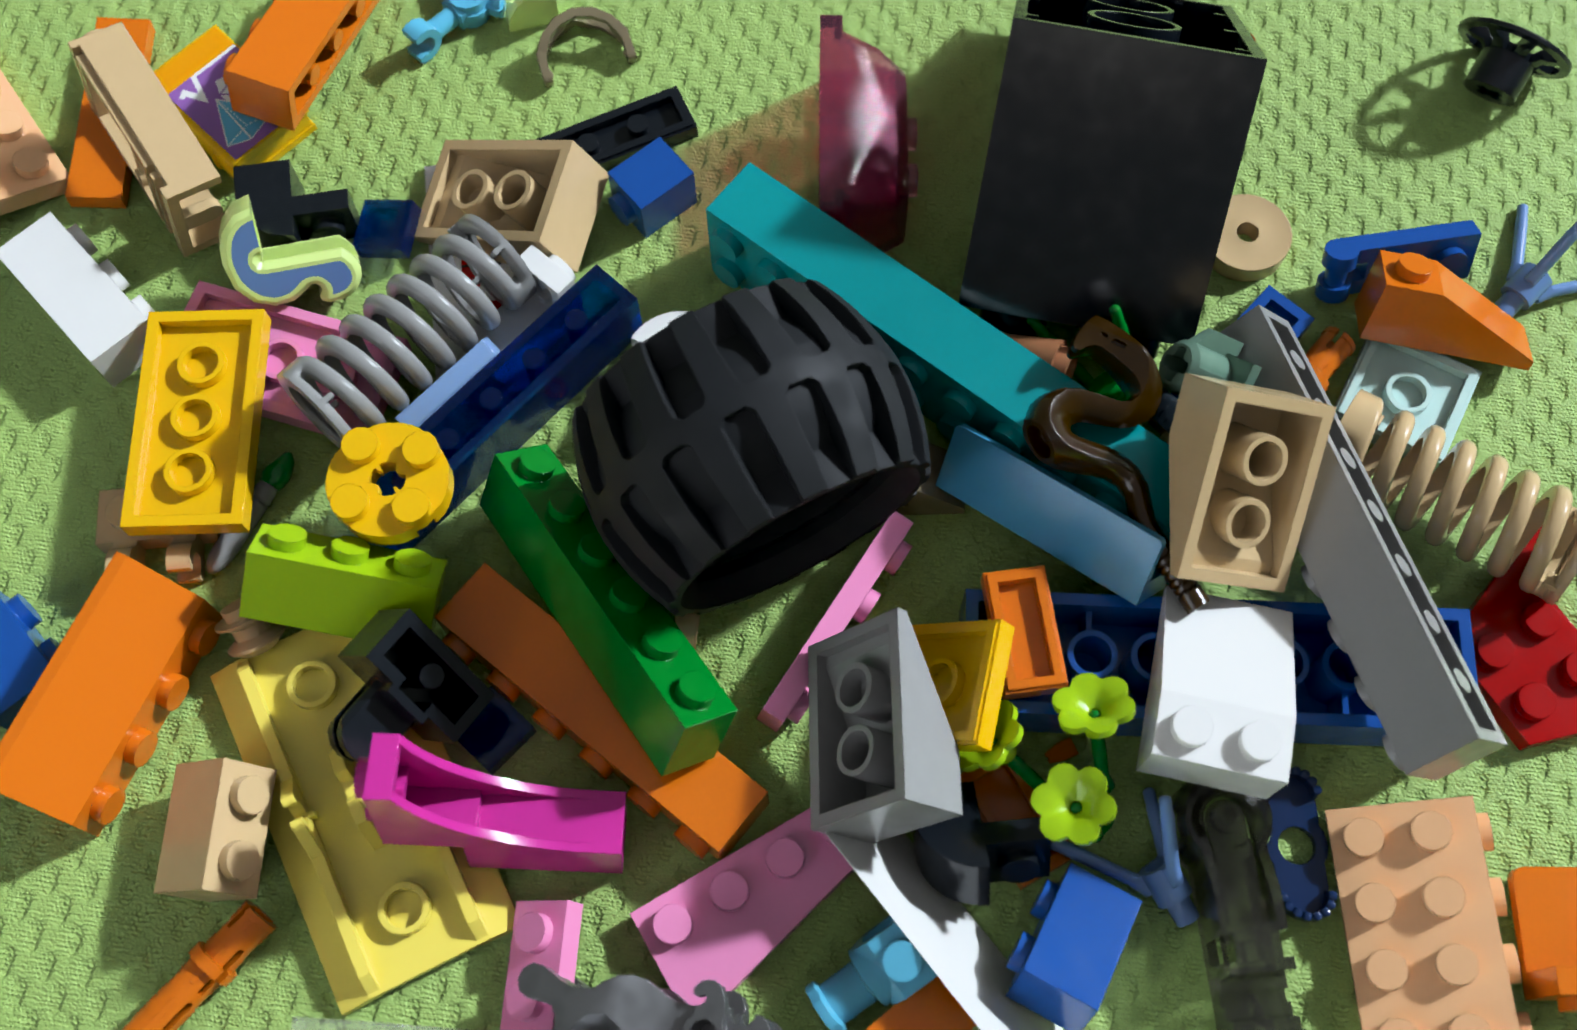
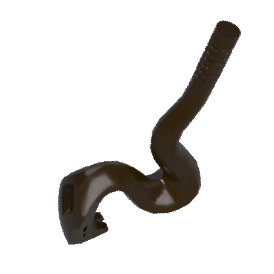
(1054, 444)

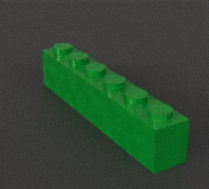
(611, 621)

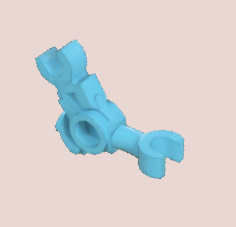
(461, 13)

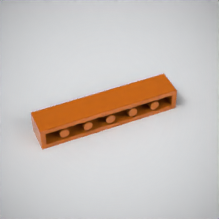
(537, 661)

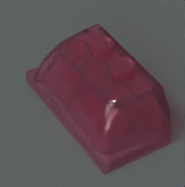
(864, 138)

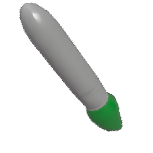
(272, 479)

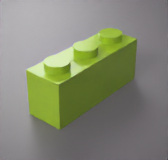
(334, 581)

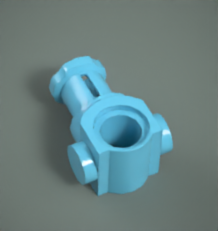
(880, 969)

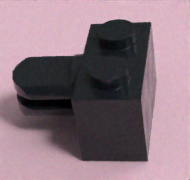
(407, 685)

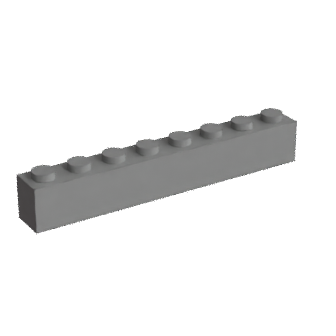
(1373, 589)

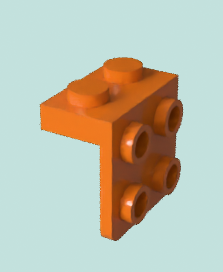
(1546, 932)

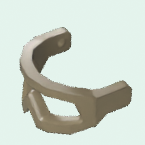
(586, 18)

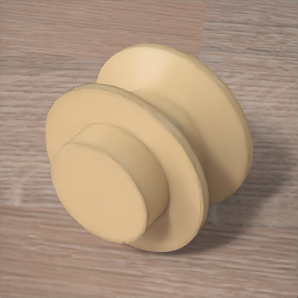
(250, 635)

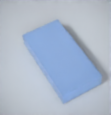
(449, 383)

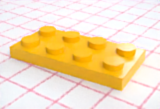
(197, 423)

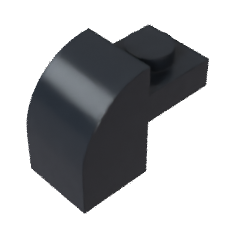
(284, 210)
(966, 855)

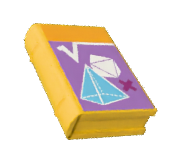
(198, 91)

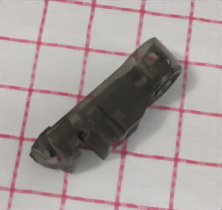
(1237, 906)

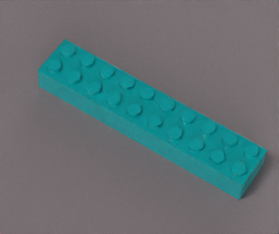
(952, 357)

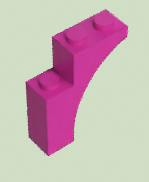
(494, 818)

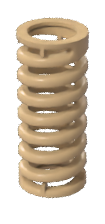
(1555, 551)

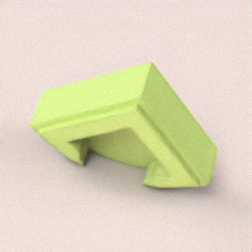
(530, 13)

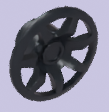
(1505, 66)

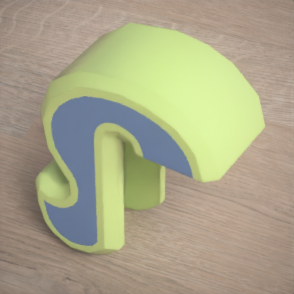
(286, 270)

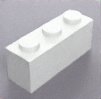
(81, 294)

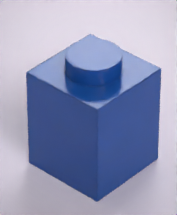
(651, 188)

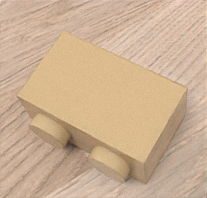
(215, 830)

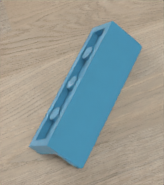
(1053, 515)

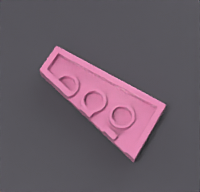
(740, 907)

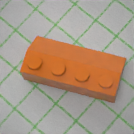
(106, 695)

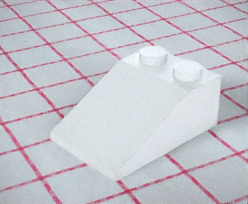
(1221, 697)

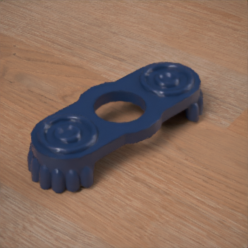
(1303, 885)

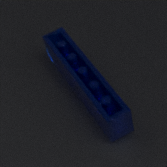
(528, 383)

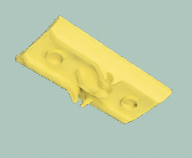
(369, 905)

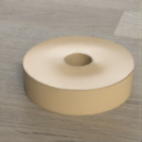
(1269, 235)

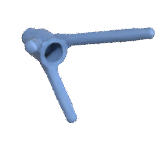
(1531, 282)
(1158, 878)

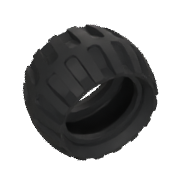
(747, 444)

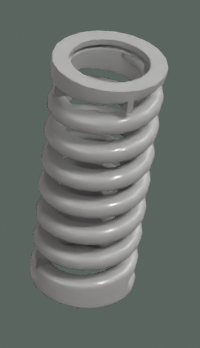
(300, 375)

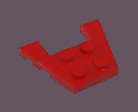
(1525, 660)

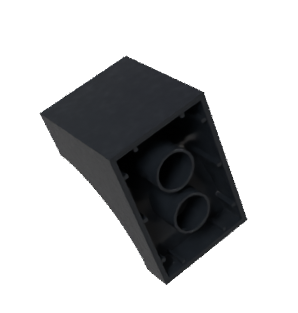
(1111, 164)

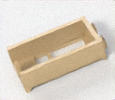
(150, 135)

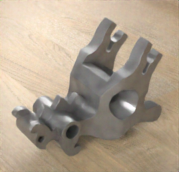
(636, 1004)

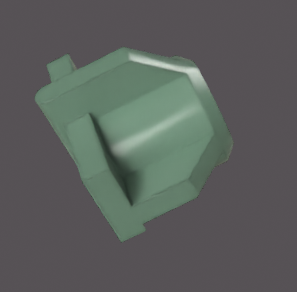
(1206, 355)

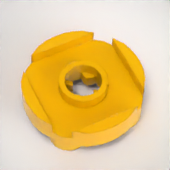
(369, 455)

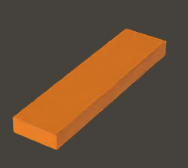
(97, 168)

